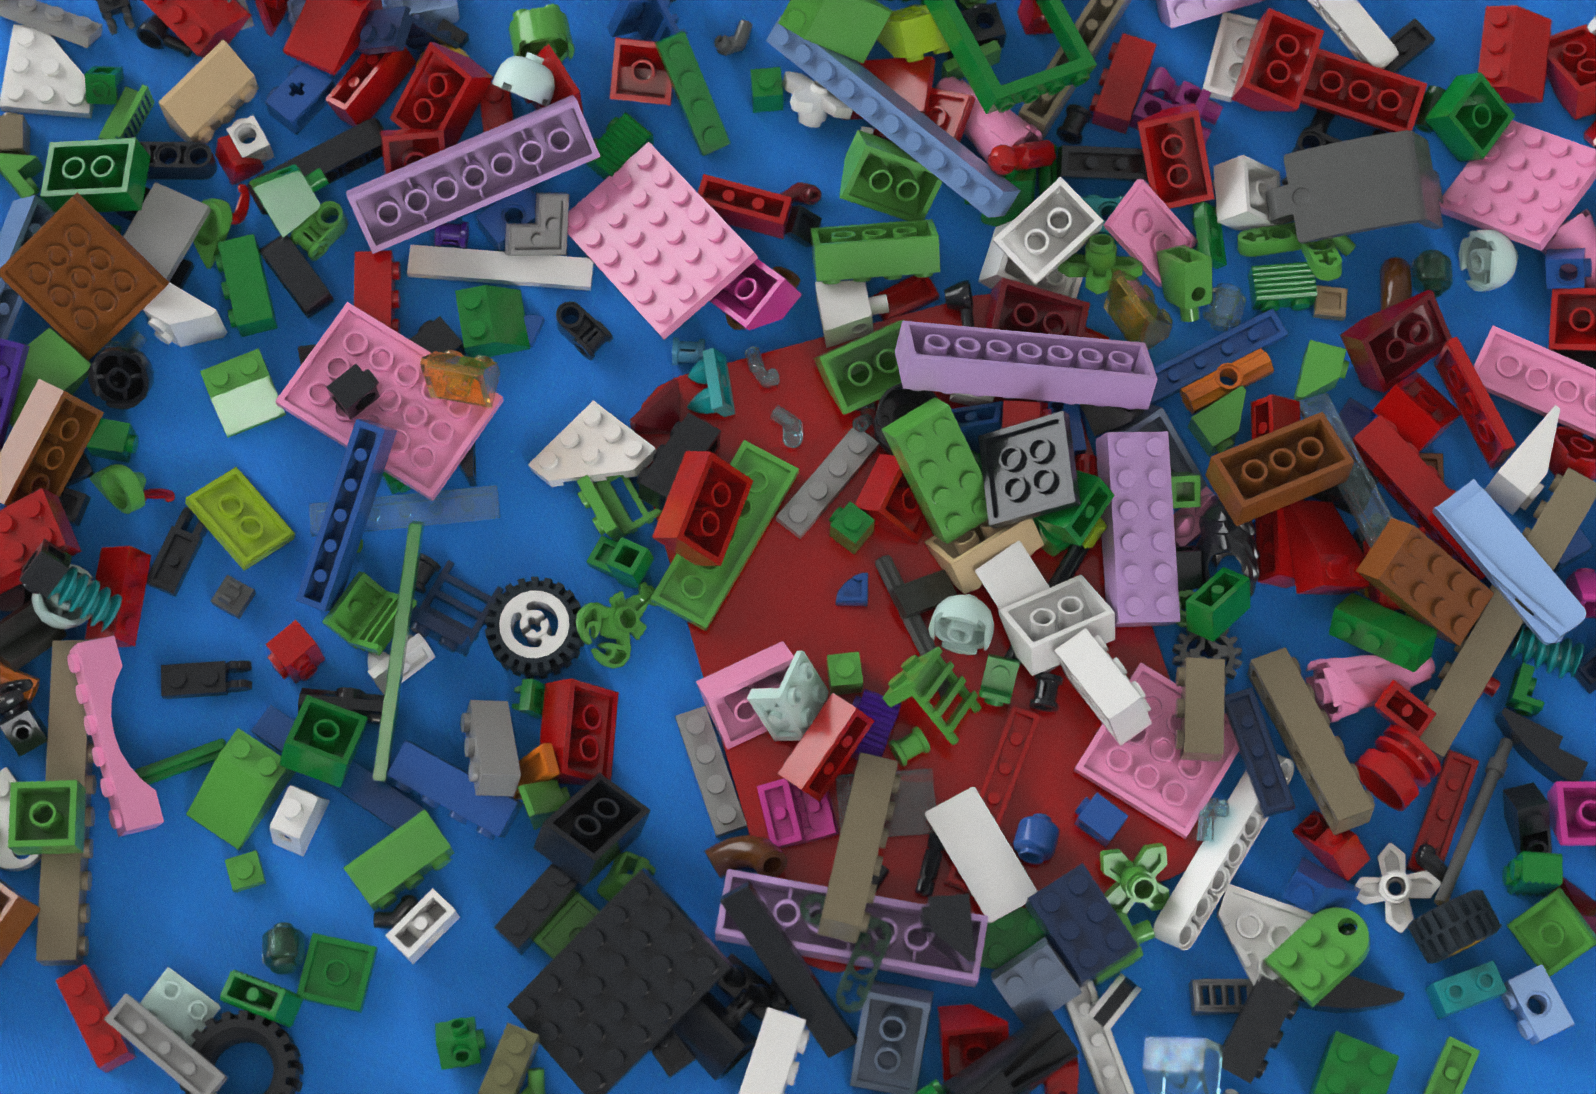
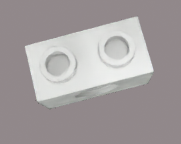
(422, 926)

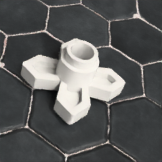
(813, 100)
(1414, 886)

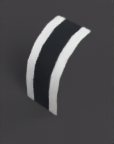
(1114, 1001)

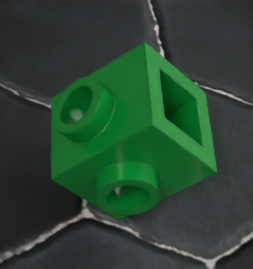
(459, 1042)

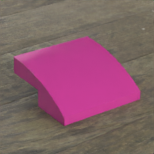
(794, 815)

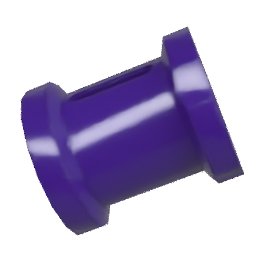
(452, 234)

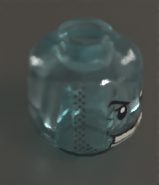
(1225, 308)

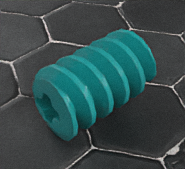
(87, 597)
(1554, 654)

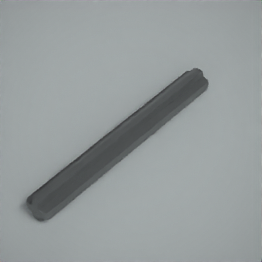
(913, 624)

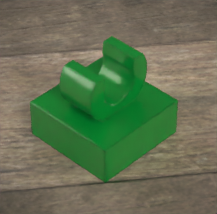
(530, 697)

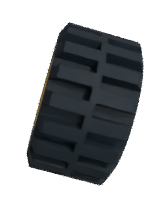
(1454, 926)

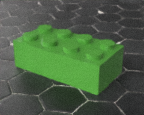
(875, 251)
(939, 469)

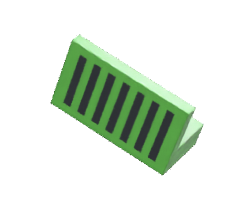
(128, 114)

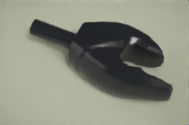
(12, 693)

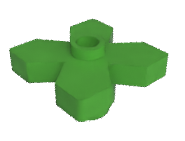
(1099, 264)
(1136, 879)

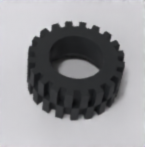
(254, 1029)

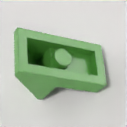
(18, 172)

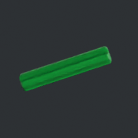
(181, 762)

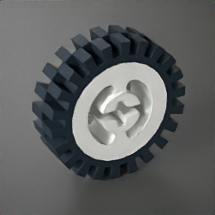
(517, 605)

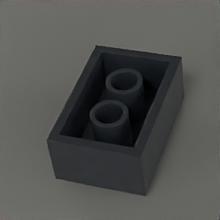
(591, 829)

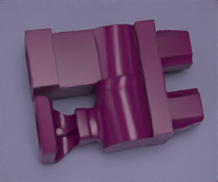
(1178, 95)

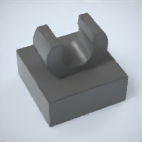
(233, 597)

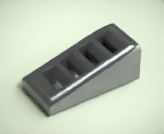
(1196, 995)

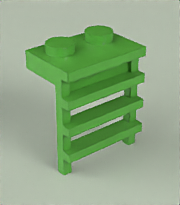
(609, 510)
(364, 615)
(922, 679)

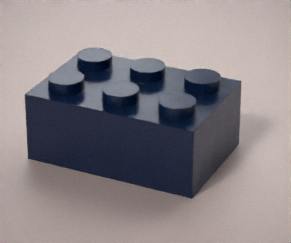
(1081, 925)

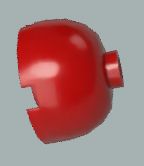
(1573, 451)

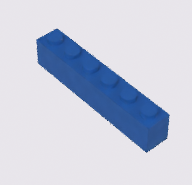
(346, 514)

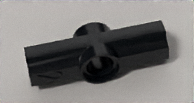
(350, 699)

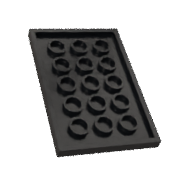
(620, 985)

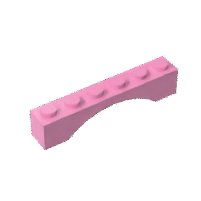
(131, 799)

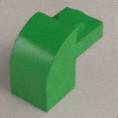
(621, 560)

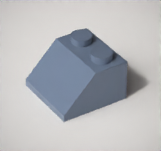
(1035, 982)

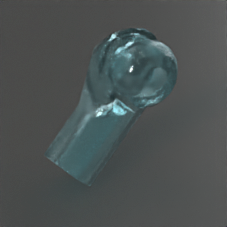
(758, 369)

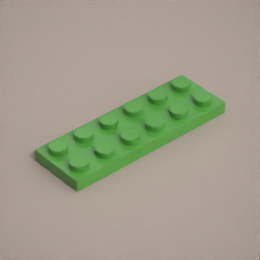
(699, 591)

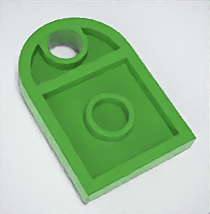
(1319, 955)

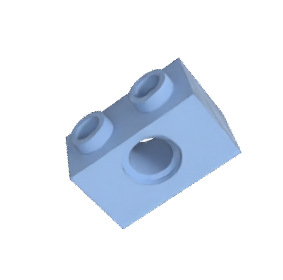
(1538, 986)

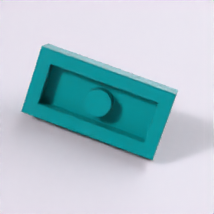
(718, 395)

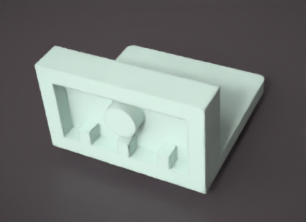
(795, 704)
(179, 1005)

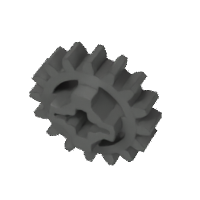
(1223, 651)

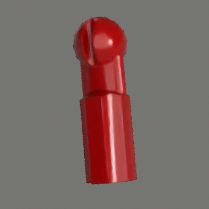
(1021, 156)

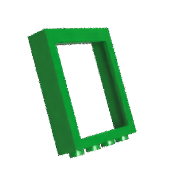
(980, 74)

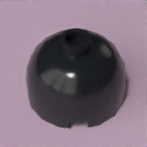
(121, 376)

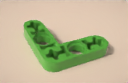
(1266, 241)

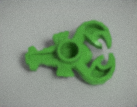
(614, 623)

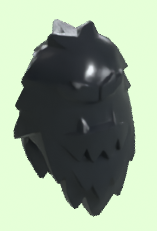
(1223, 538)

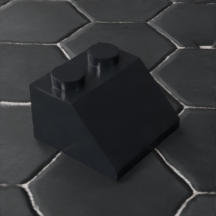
(950, 928)

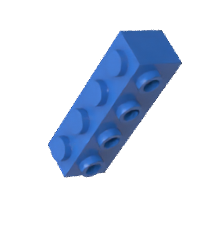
(450, 787)

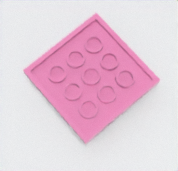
(1522, 185)
(1148, 767)

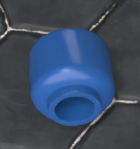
(1036, 838)

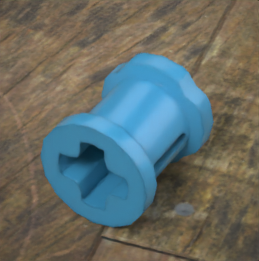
(687, 351)

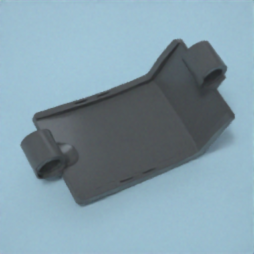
(1358, 187)

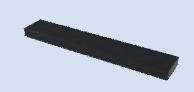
(788, 969)

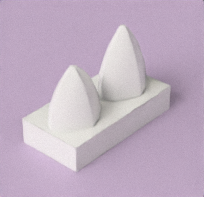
(417, 656)

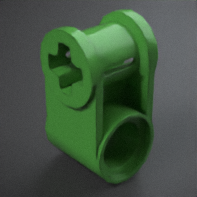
(315, 234)

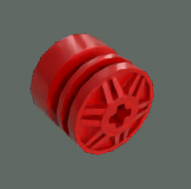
(1397, 767)

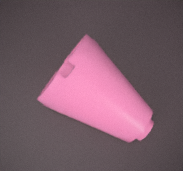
(1577, 233)

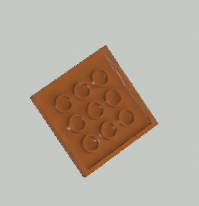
(82, 276)

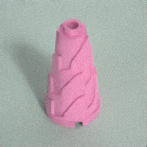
(991, 129)
(1358, 682)

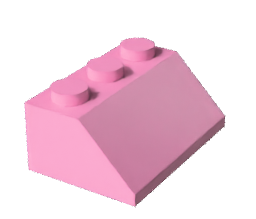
(728, 689)

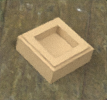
(1330, 303)

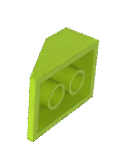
(912, 33)

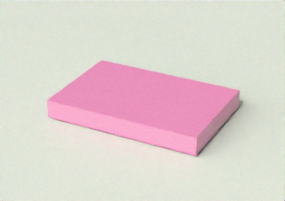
(1145, 226)

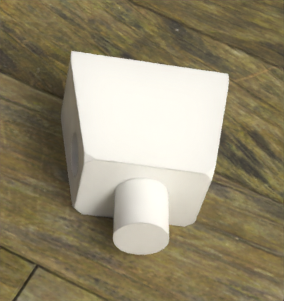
(847, 310)
(297, 819)

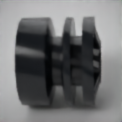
(893, 405)

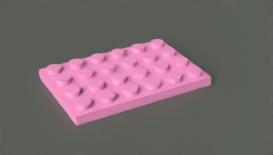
(658, 240)
(430, 431)

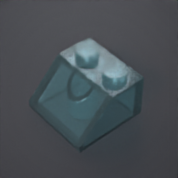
(1182, 1065)

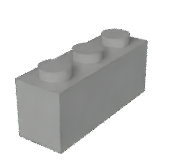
(491, 748)

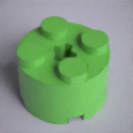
(537, 28)

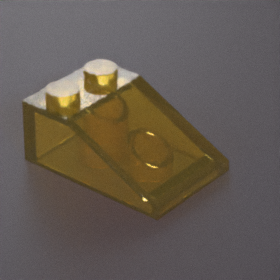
(1135, 310)
(461, 377)

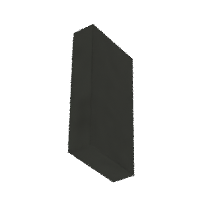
(922, 594)

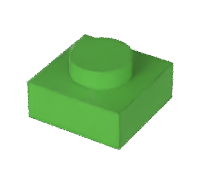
(245, 871)

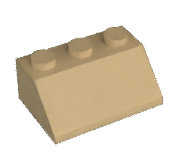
(209, 95)
(977, 547)

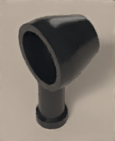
(155, 35)
(960, 298)

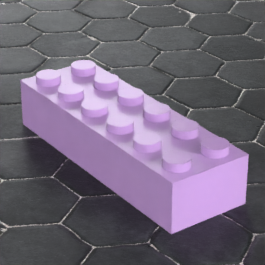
(1140, 529)

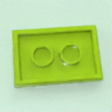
(240, 518)

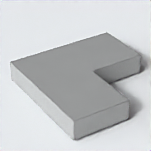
(548, 232)

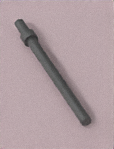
(1495, 769)

